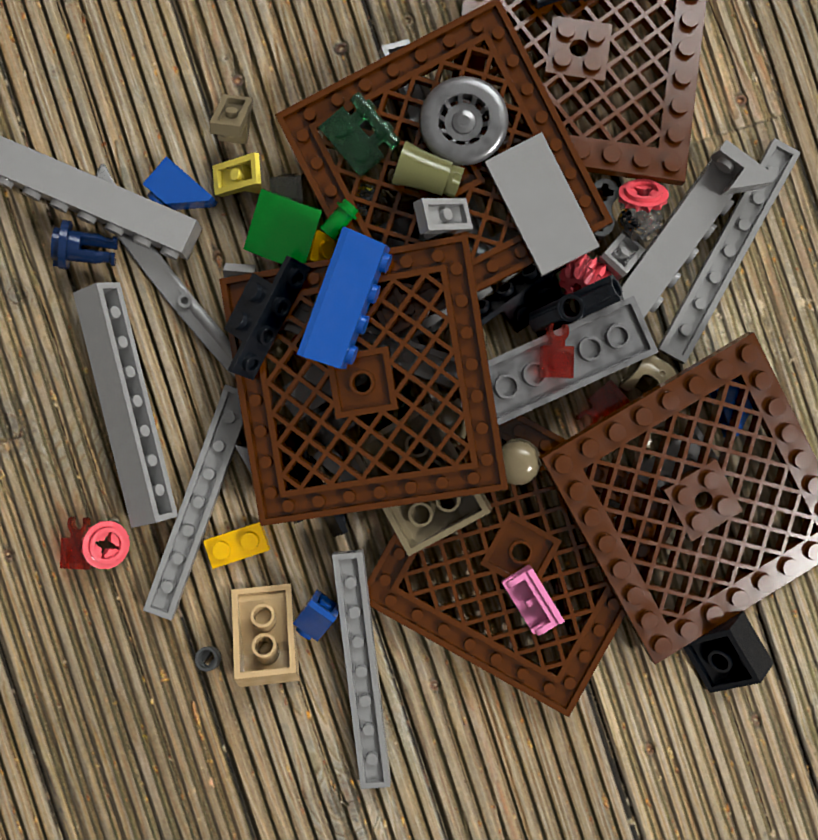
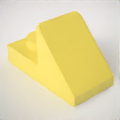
(237, 175)

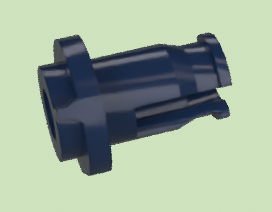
(68, 246)

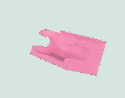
(532, 600)

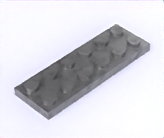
(601, 347)

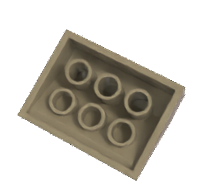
(430, 521)

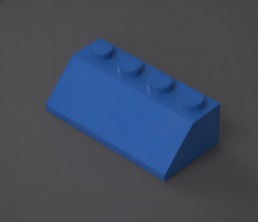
(345, 299)

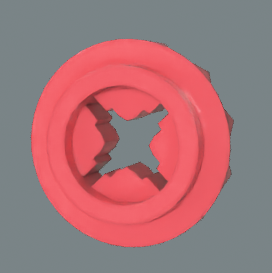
(643, 195)
(111, 556)

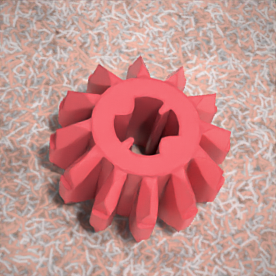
(581, 273)

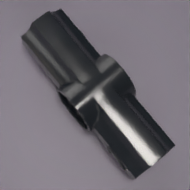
(591, 299)

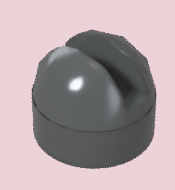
(203, 656)

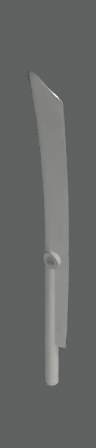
(177, 294)

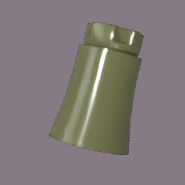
(426, 172)

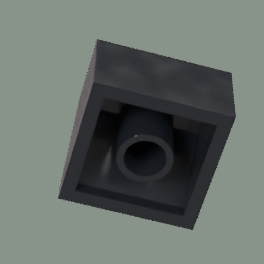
(730, 655)

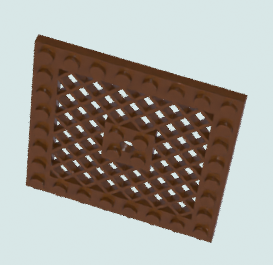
(483, 26)
(609, 156)
(482, 475)
(711, 608)
(589, 644)

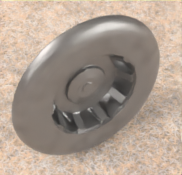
(464, 120)

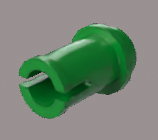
(340, 217)

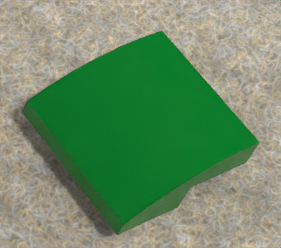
(281, 228)

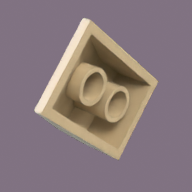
(264, 635)

